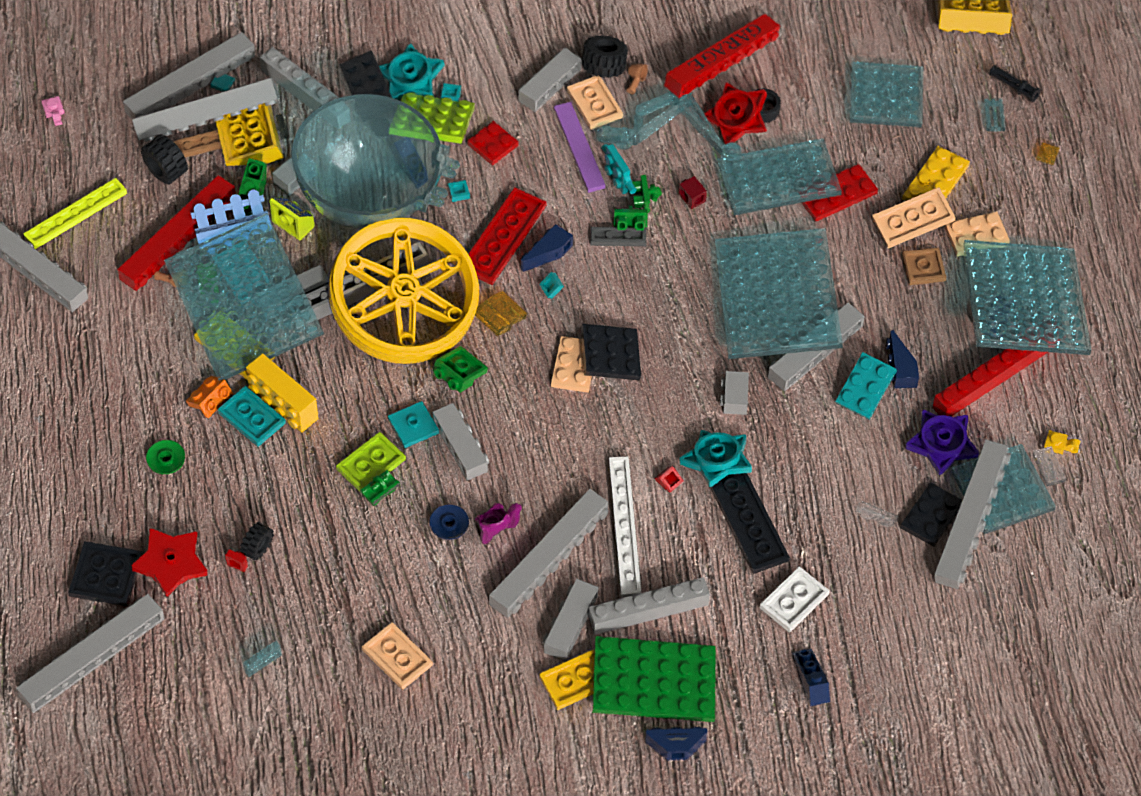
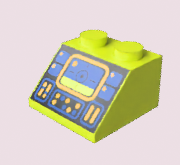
(291, 217)

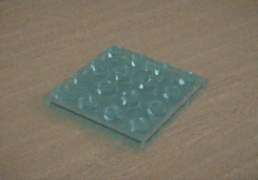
(886, 94)
(1019, 494)

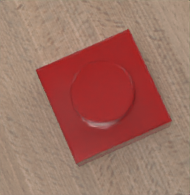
(236, 560)

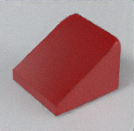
(669, 479)

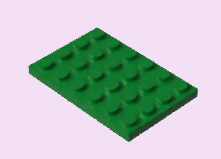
(654, 679)

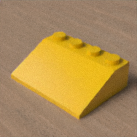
(975, 16)
(249, 136)

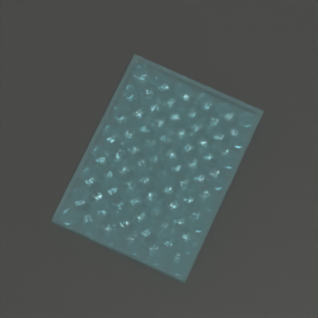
(778, 293)
(243, 297)
(1026, 297)

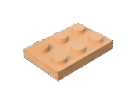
(594, 102)
(977, 228)
(569, 366)
(397, 655)

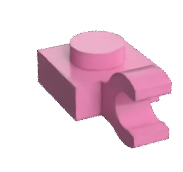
(53, 108)

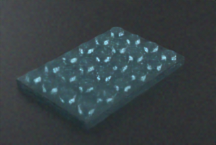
(778, 176)

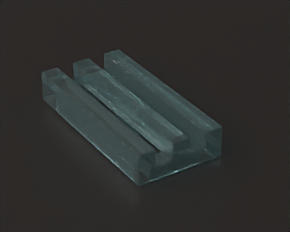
(994, 103)
(262, 658)

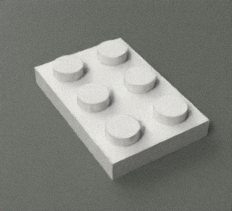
(794, 599)

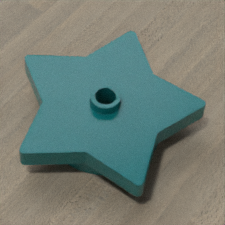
(411, 73)
(717, 456)

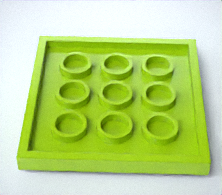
(446, 116)

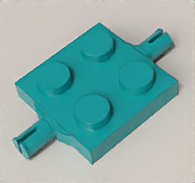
(617, 169)

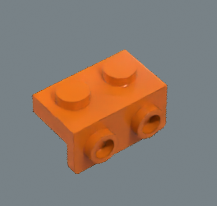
(210, 395)

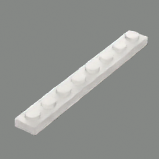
(624, 526)

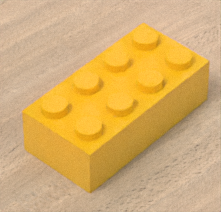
(282, 393)

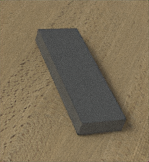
(613, 237)

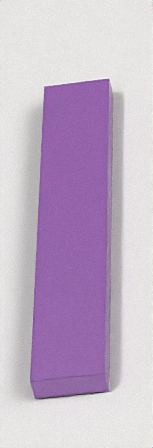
(579, 147)

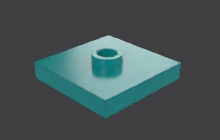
(413, 424)

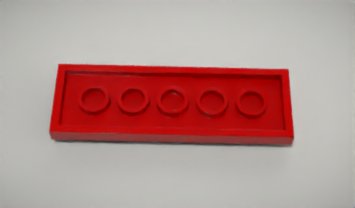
(505, 234)

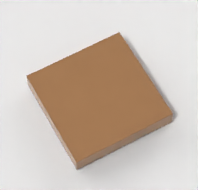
(924, 266)

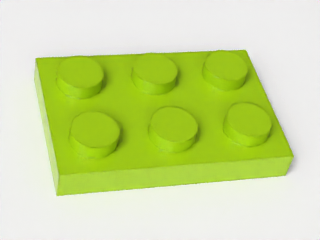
(370, 460)

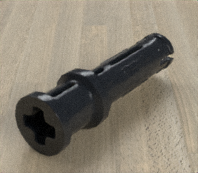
(1022, 88)

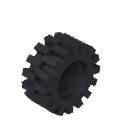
(256, 541)

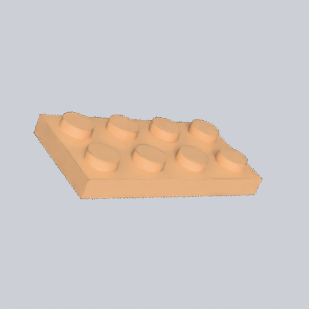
(913, 217)

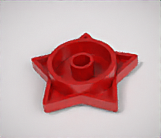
(738, 113)
(170, 560)

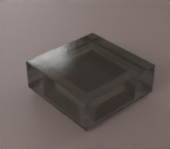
(281, 126)

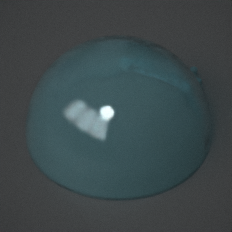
(370, 160)

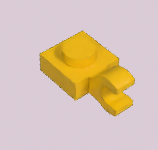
(1060, 443)

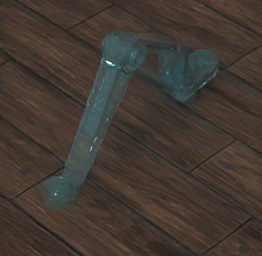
(686, 105)

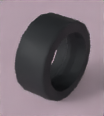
(772, 97)

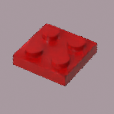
(493, 143)

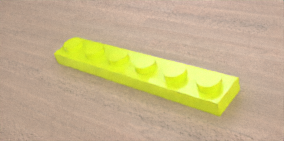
(75, 213)

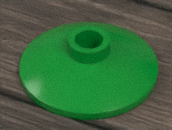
(165, 450)

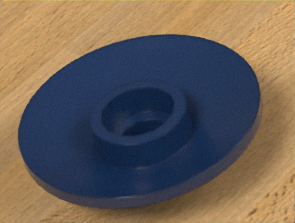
(449, 515)

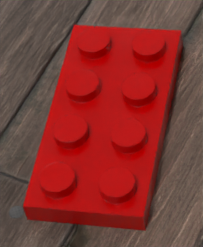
(855, 188)

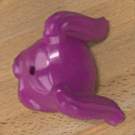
(500, 520)

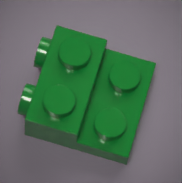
(459, 369)

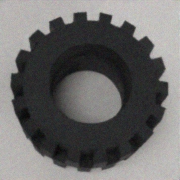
(604, 56)
(164, 159)

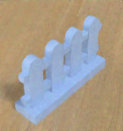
(207, 232)

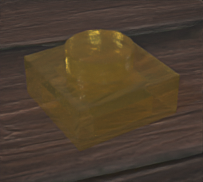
(1048, 153)

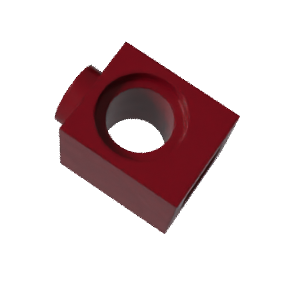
(692, 192)

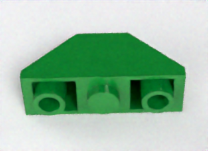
(253, 179)

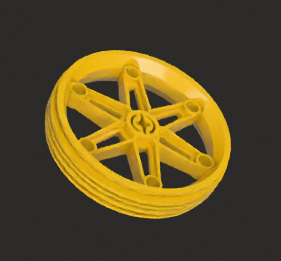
(407, 229)

